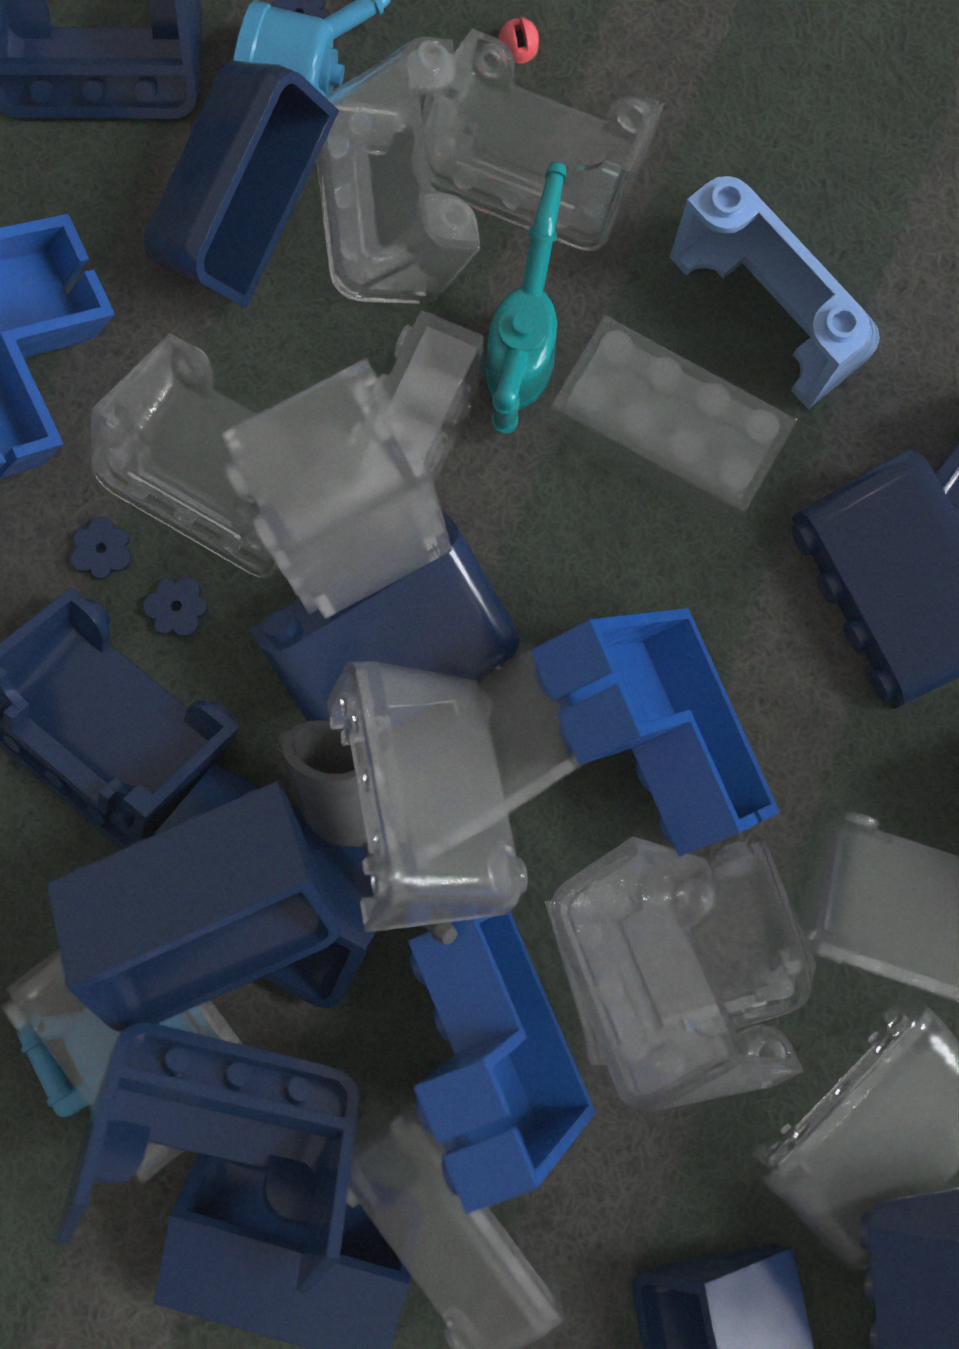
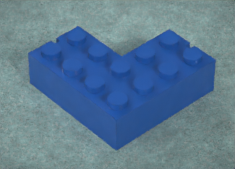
(38, 318)
(655, 691)
(512, 1088)

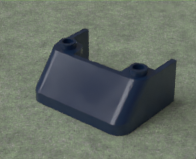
(100, 68)
(229, 1106)

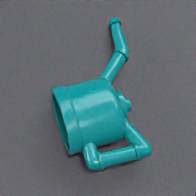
(525, 322)

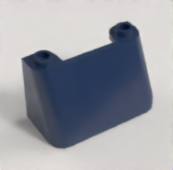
(100, 724)

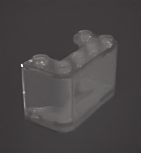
(338, 490)

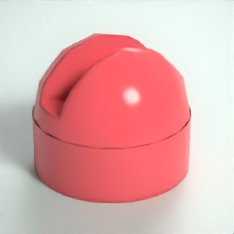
(530, 35)

